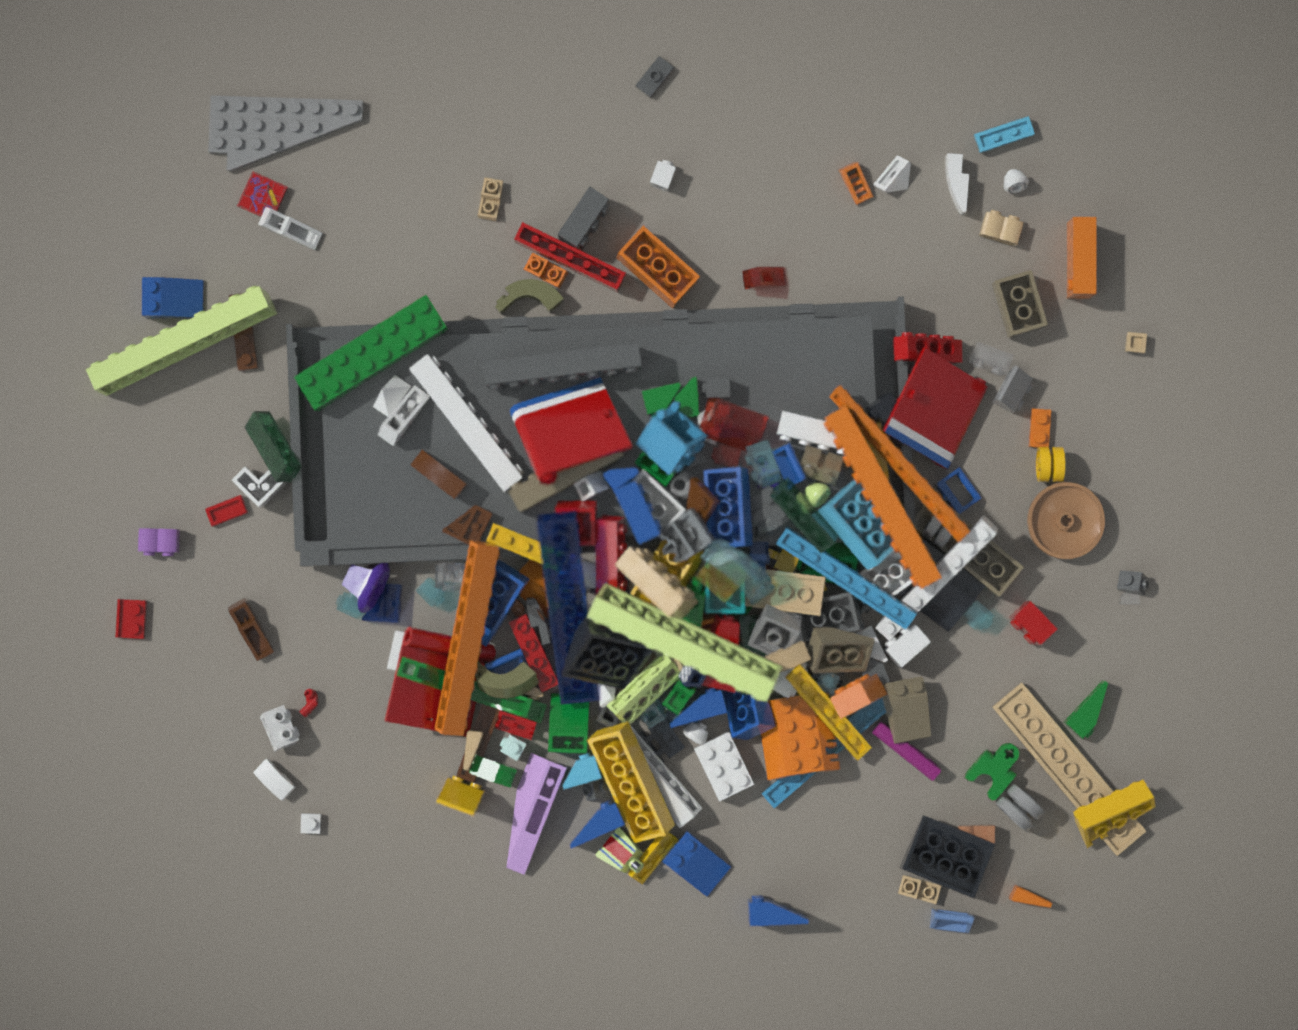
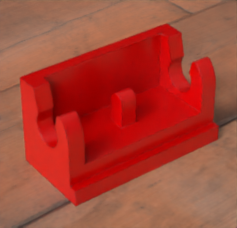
(515, 725)

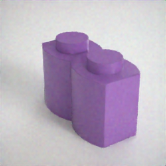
(158, 541)

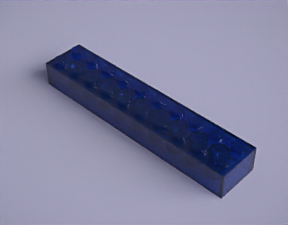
(565, 595)

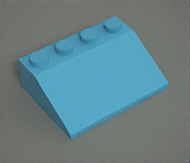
(856, 525)

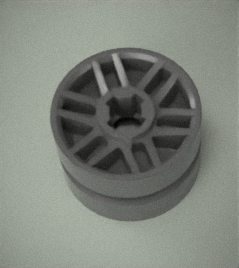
(935, 527)

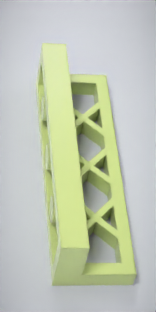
(642, 687)

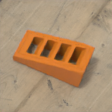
(843, 172)
(1024, 896)

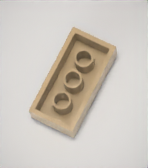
(657, 582)

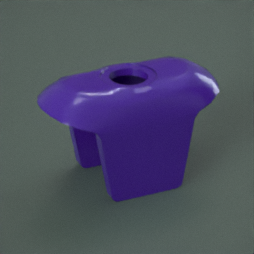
(367, 584)

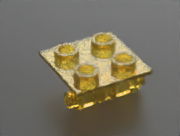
(717, 582)

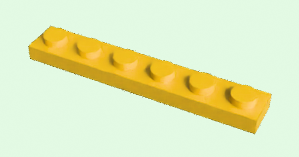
(825, 710)

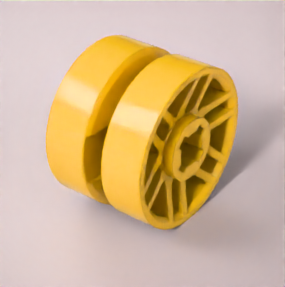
(1050, 464)

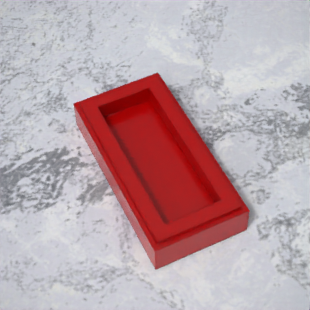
(226, 510)

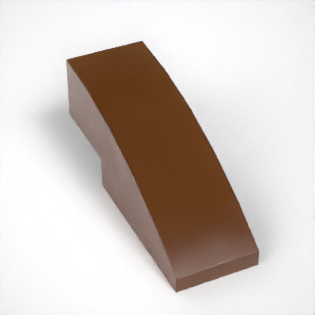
(438, 474)
(250, 629)

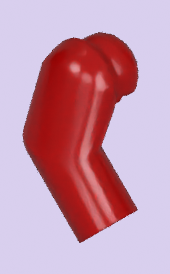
(311, 702)

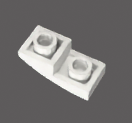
(274, 780)

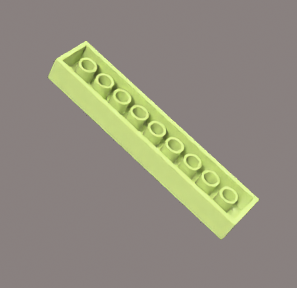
(181, 341)
(684, 642)

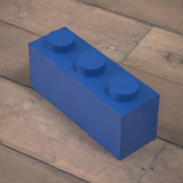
(638, 512)

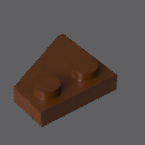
(701, 499)
(469, 525)

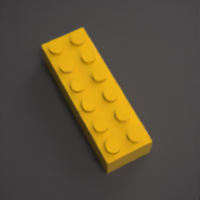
(631, 782)

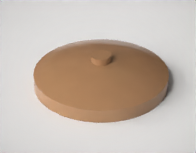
(1065, 520)

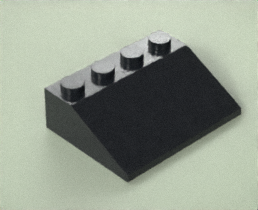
(953, 598)
(604, 656)
(947, 856)

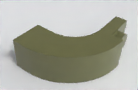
(530, 288)
(506, 685)

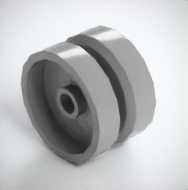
(1022, 805)

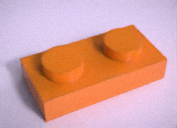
(1039, 428)

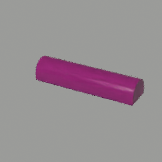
(907, 752)

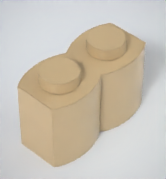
(1001, 228)

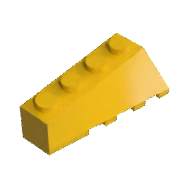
(1113, 811)

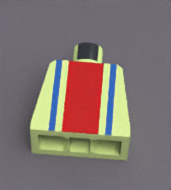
(621, 852)

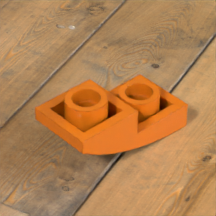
(545, 270)

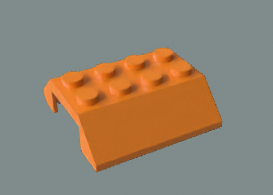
(797, 740)

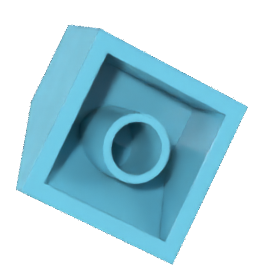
(583, 771)

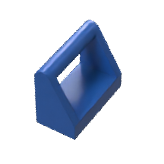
(789, 464)
(620, 477)
(950, 497)
(507, 663)

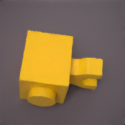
(784, 560)

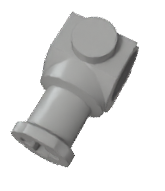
(684, 492)

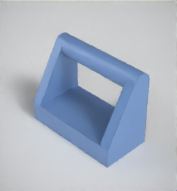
(951, 920)

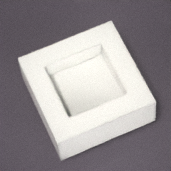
(310, 823)

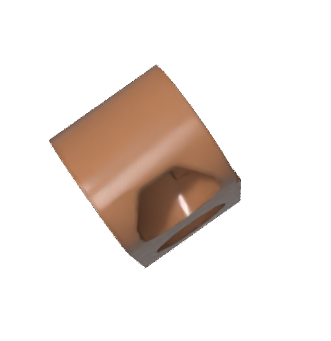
(984, 832)

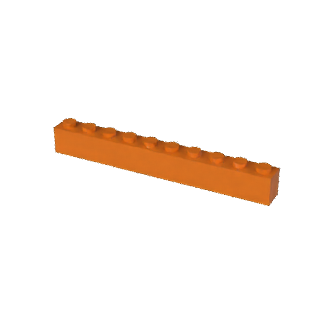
(882, 497)
(467, 638)

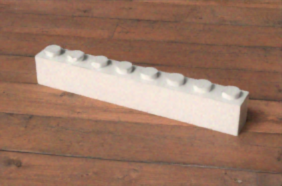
(466, 423)
(948, 567)

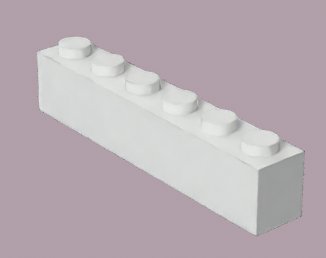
(677, 798)

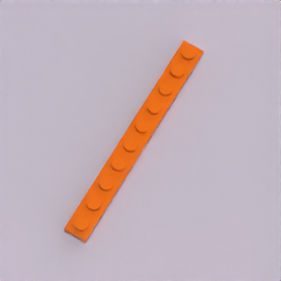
(901, 466)

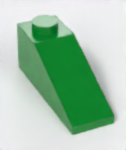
(1085, 716)

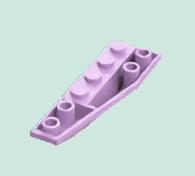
(532, 806)

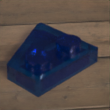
(388, 605)

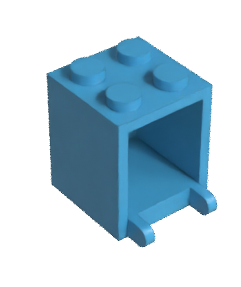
(671, 439)

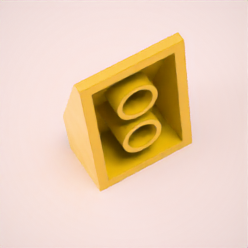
(461, 795)

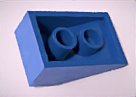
(171, 297)
(705, 706)
(747, 715)
(603, 821)
(696, 863)
(768, 912)

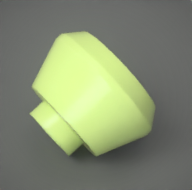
(817, 493)

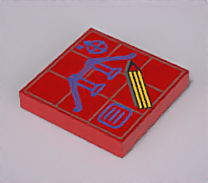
(261, 193)

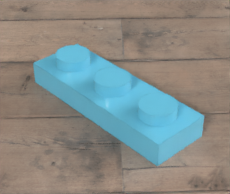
(1004, 134)

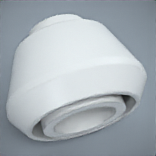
(1015, 181)
(696, 732)

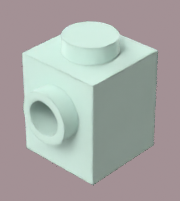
(512, 746)

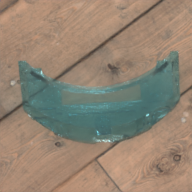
(740, 569)

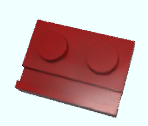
(131, 619)

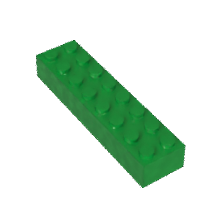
(371, 353)

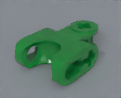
(997, 767)

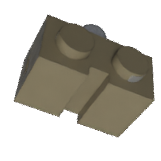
(821, 466)

